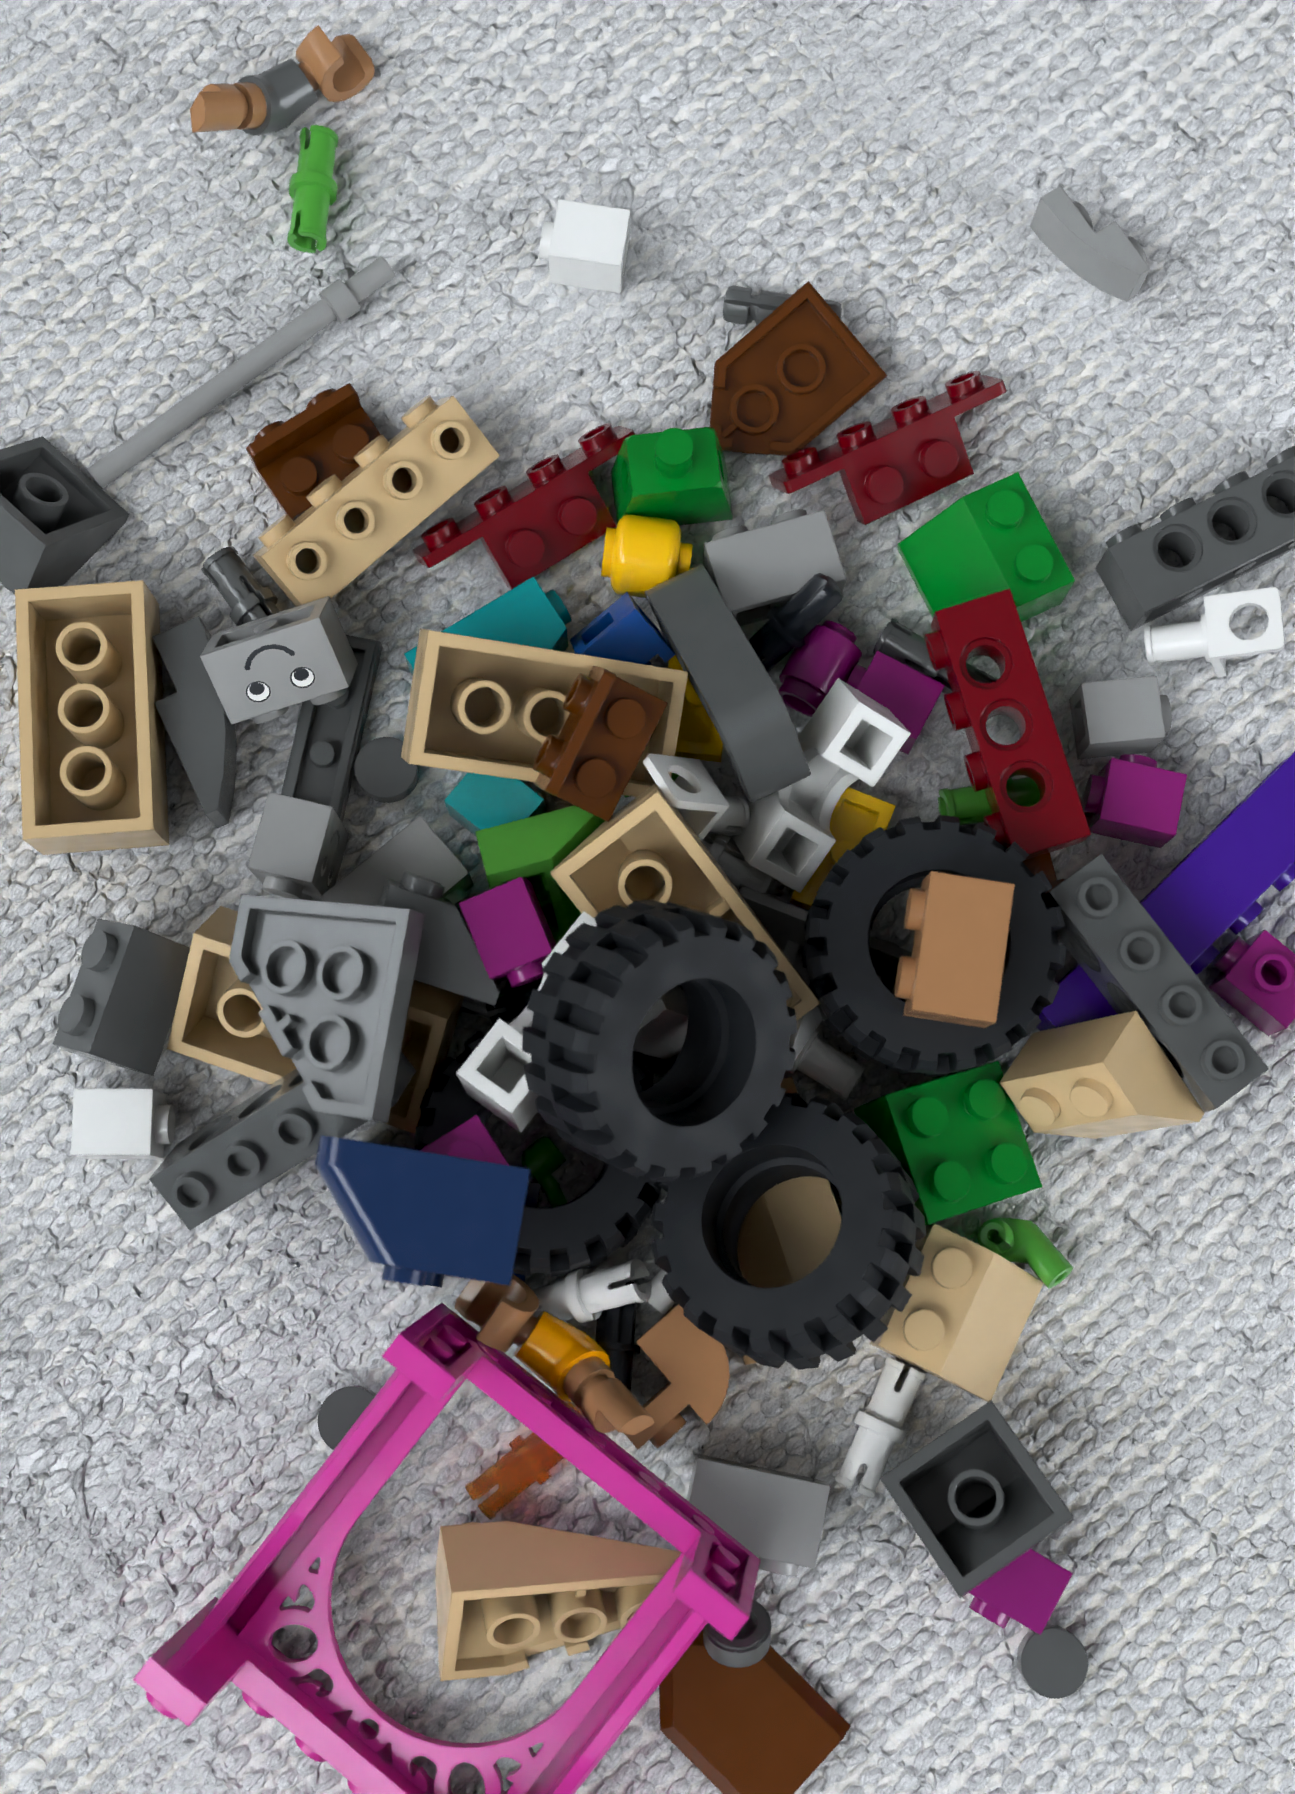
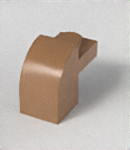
(695, 1371)

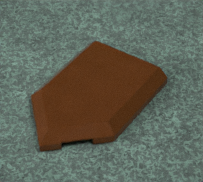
(789, 378)
(747, 1725)

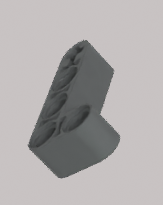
(729, 683)

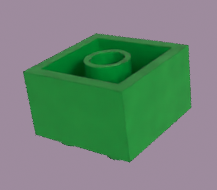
(956, 1141)

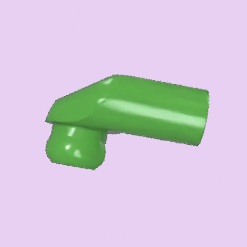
(1026, 1244)

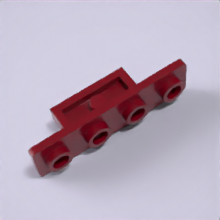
(899, 457)
(538, 519)

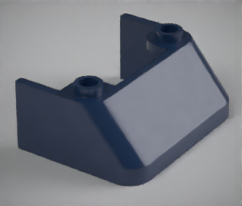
(428, 1210)

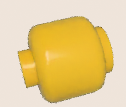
(643, 553)

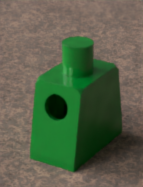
(672, 477)

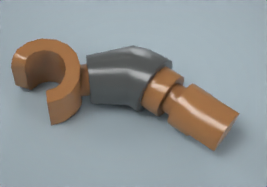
(284, 92)

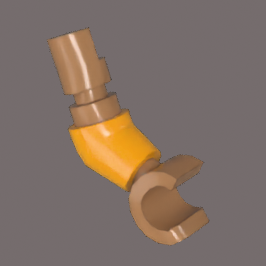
(554, 1352)

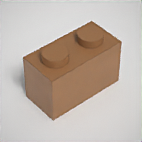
(956, 949)

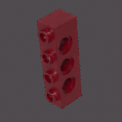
(994, 630)

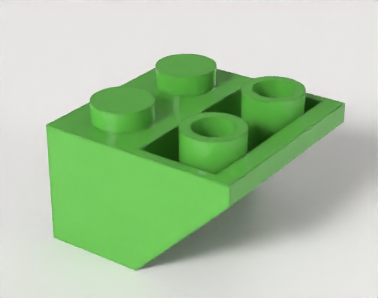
(533, 850)

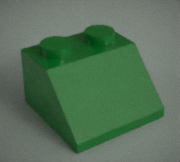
(987, 546)

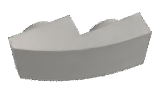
(1101, 258)

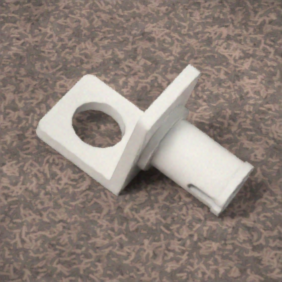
(1212, 634)
(697, 796)

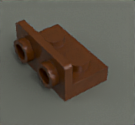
(311, 447)
(598, 742)

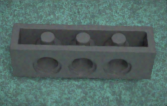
(1150, 588)
(1146, 974)
(251, 1147)

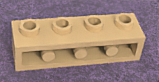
(376, 503)

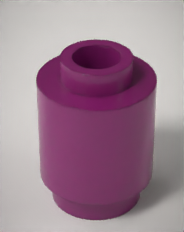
(816, 666)

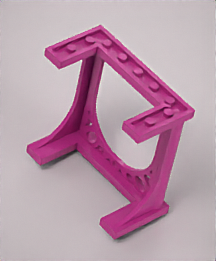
(234, 1634)

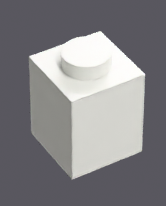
(587, 245)
(121, 1124)

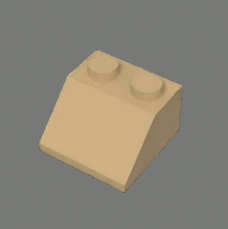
(1098, 1081)
(961, 1313)

